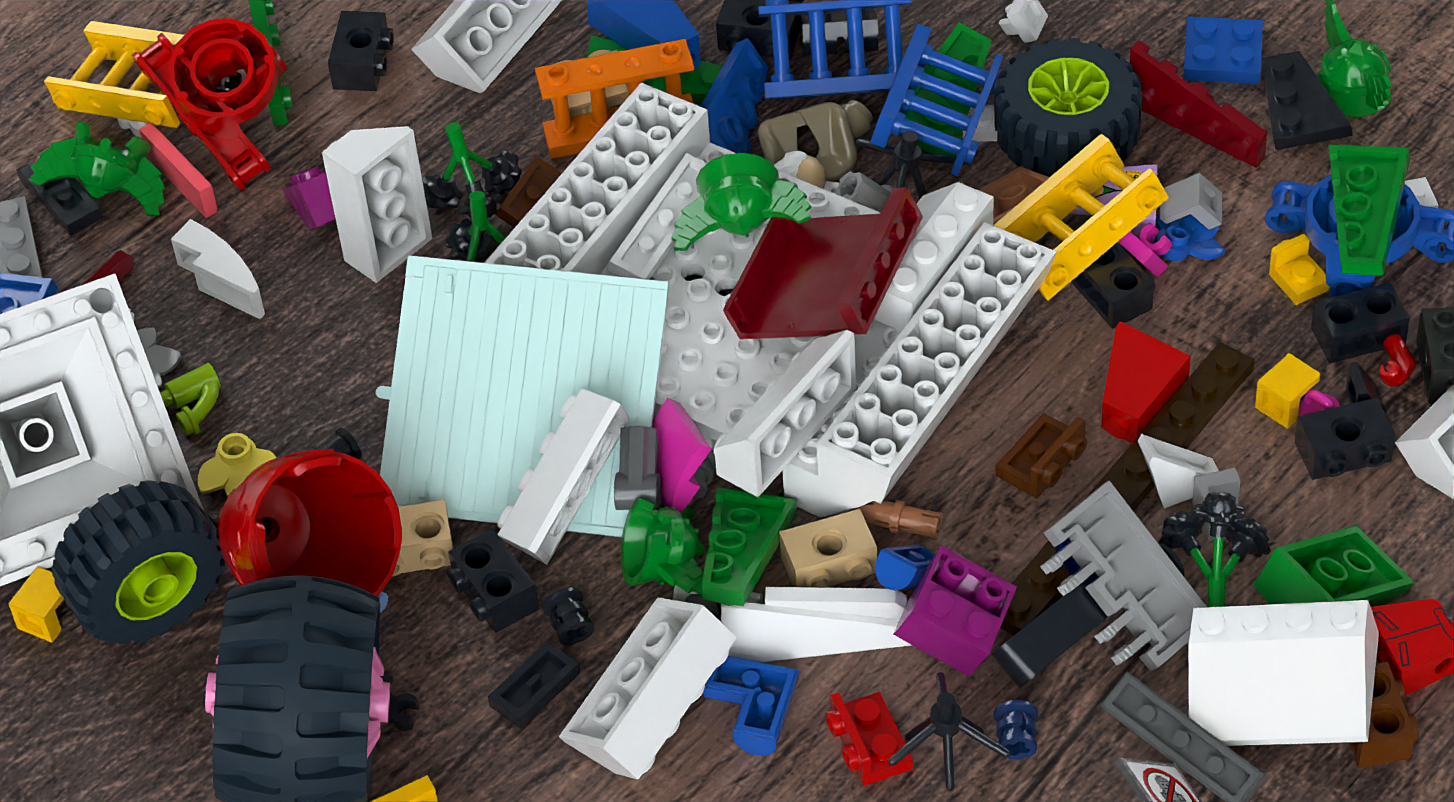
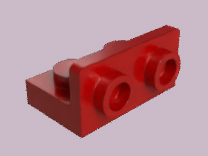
(867, 737)

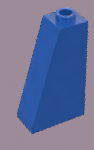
(643, 23)

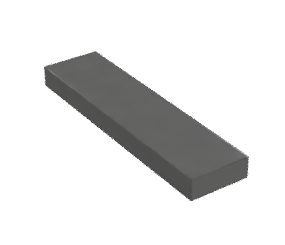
(1183, 741)

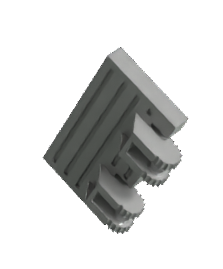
(1130, 573)

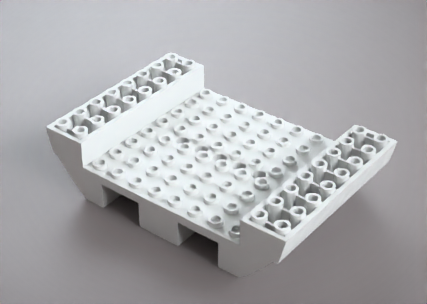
(902, 376)

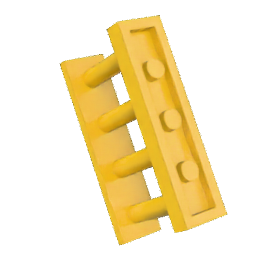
(106, 99)
(1072, 188)

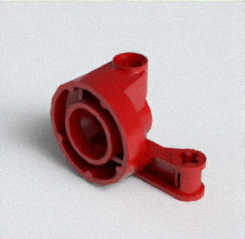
(196, 67)

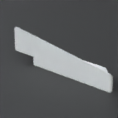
(814, 622)

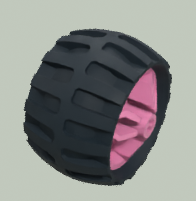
(297, 692)

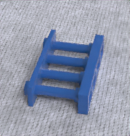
(821, 80)
(903, 99)

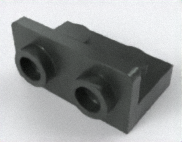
(1436, 350)

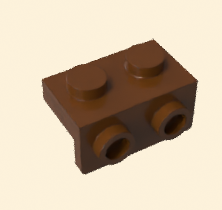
(527, 191)
(1042, 454)

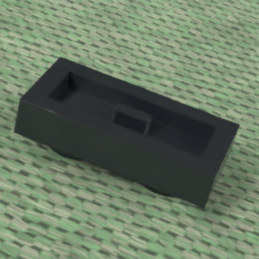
(534, 684)

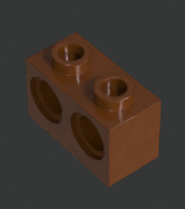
(1390, 716)

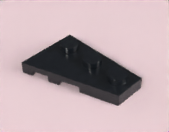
(1300, 104)

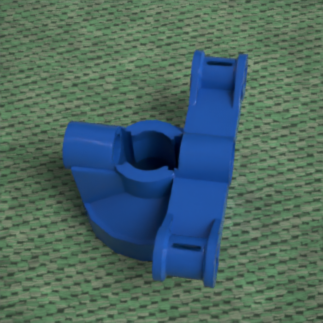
(1314, 211)

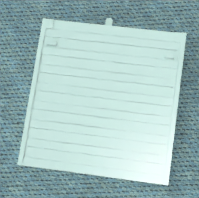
(491, 364)

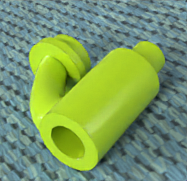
(196, 384)

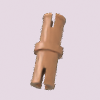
(903, 518)

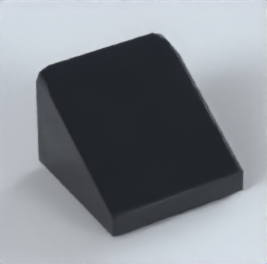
(1361, 386)

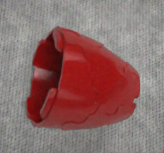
(327, 521)

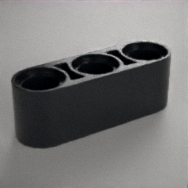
(1049, 635)

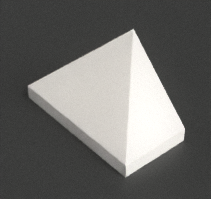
(1173, 469)

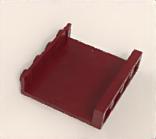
(822, 272)

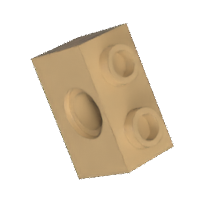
(829, 551)

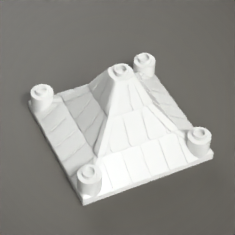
(74, 419)

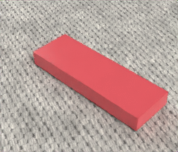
(179, 171)

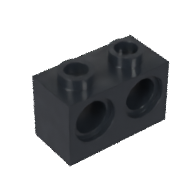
(1116, 286)
(1358, 322)
(492, 580)

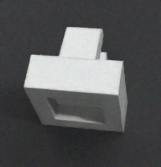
(1025, 19)

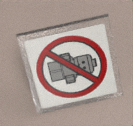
(1157, 781)

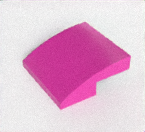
(679, 454)

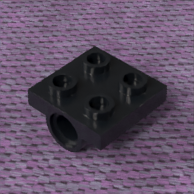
(836, 26)

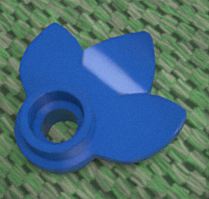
(1189, 238)

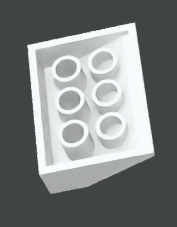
(1283, 672)

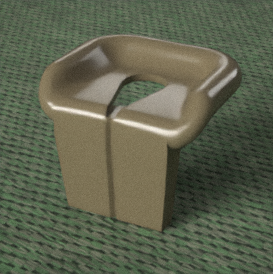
(829, 127)

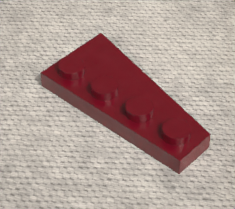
(1195, 110)

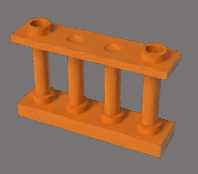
(571, 134)

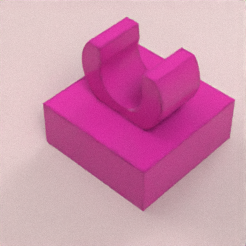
(1145, 251)

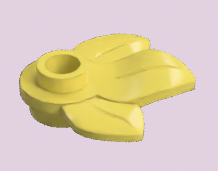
(233, 462)

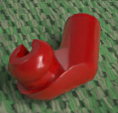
(1401, 362)

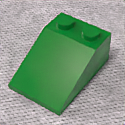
(1332, 569)

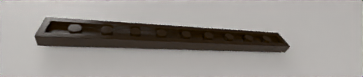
(1175, 424)

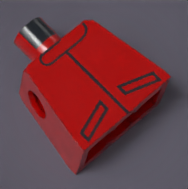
(1415, 642)

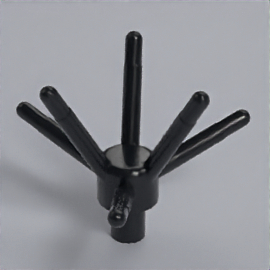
(906, 160)
(946, 722)

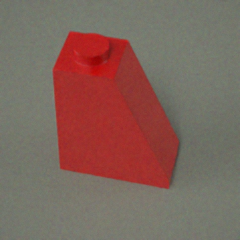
(1139, 381)

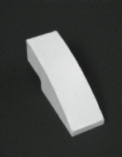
(217, 268)

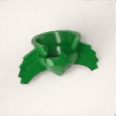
(1353, 70)
(103, 168)
(738, 197)
(661, 547)

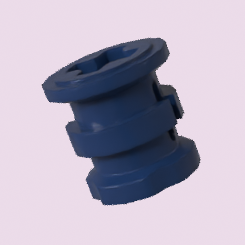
(1017, 729)

